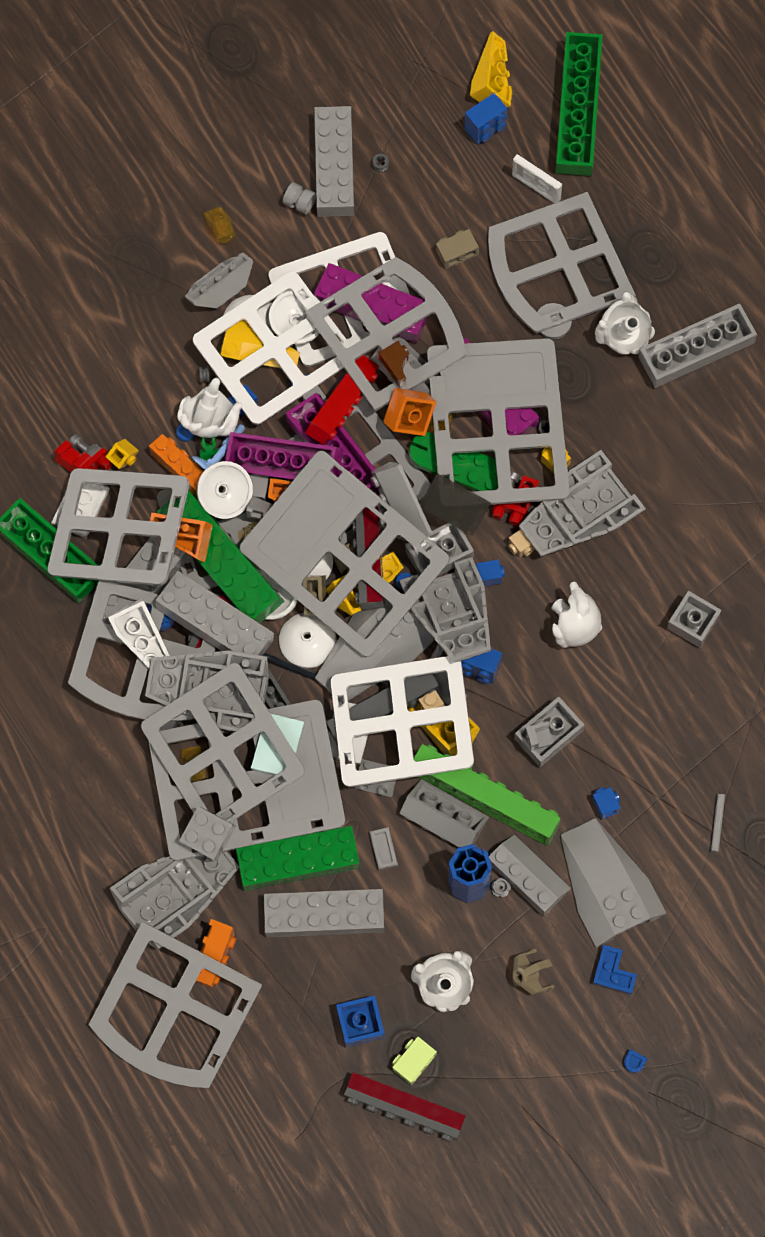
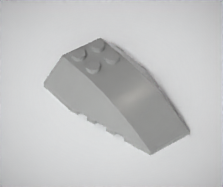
(593, 508)
(455, 611)
(400, 647)
(178, 674)
(607, 884)
(172, 892)

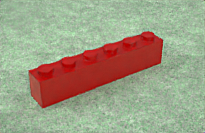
(340, 403)

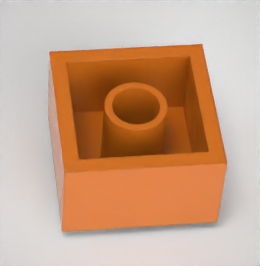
(409, 411)

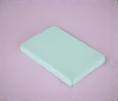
(266, 756)

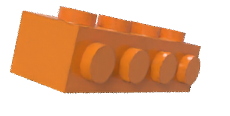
(176, 461)

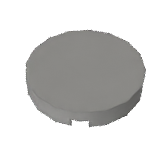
(558, 331)

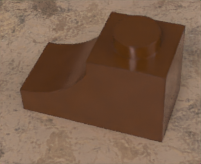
(394, 359)

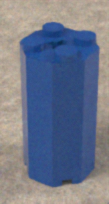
(469, 873)

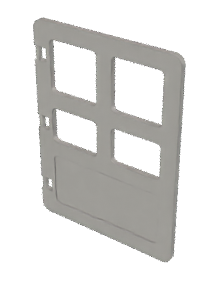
(494, 380)
(308, 525)
(289, 811)

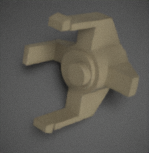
(527, 974)

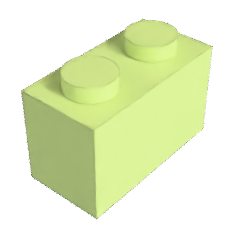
(414, 1060)

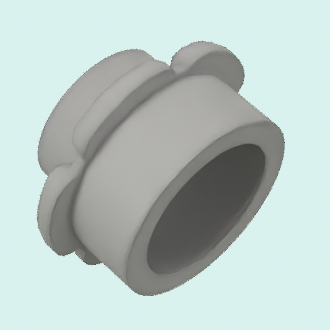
(500, 882)

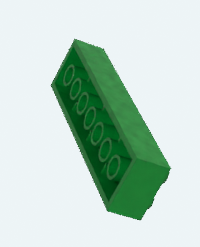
(579, 104)
(230, 567)

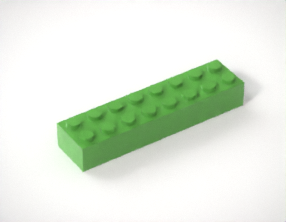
(493, 799)

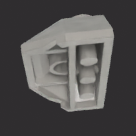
(221, 282)

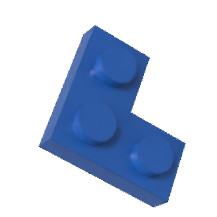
(608, 973)

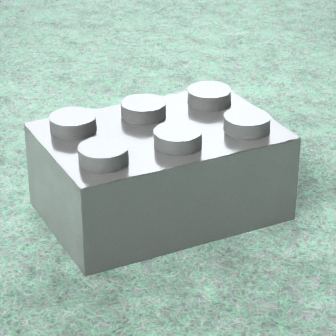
(450, 540)
(563, 729)

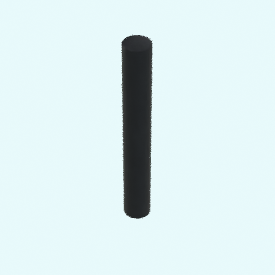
(290, 666)

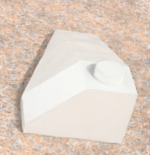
(138, 631)

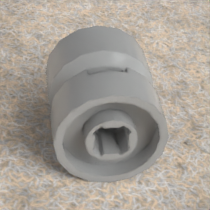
(299, 198)

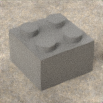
(694, 619)
(207, 833)

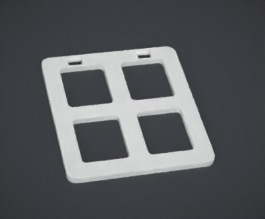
(375, 241)
(273, 348)
(402, 721)

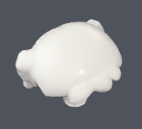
(625, 326)
(209, 412)
(577, 622)
(445, 980)

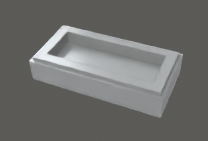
(383, 848)

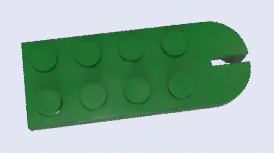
(470, 469)

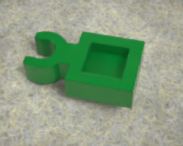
(208, 451)

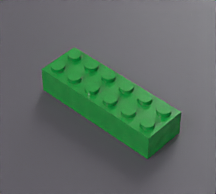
(35, 539)
(298, 858)

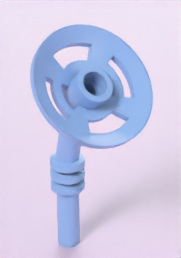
(221, 452)

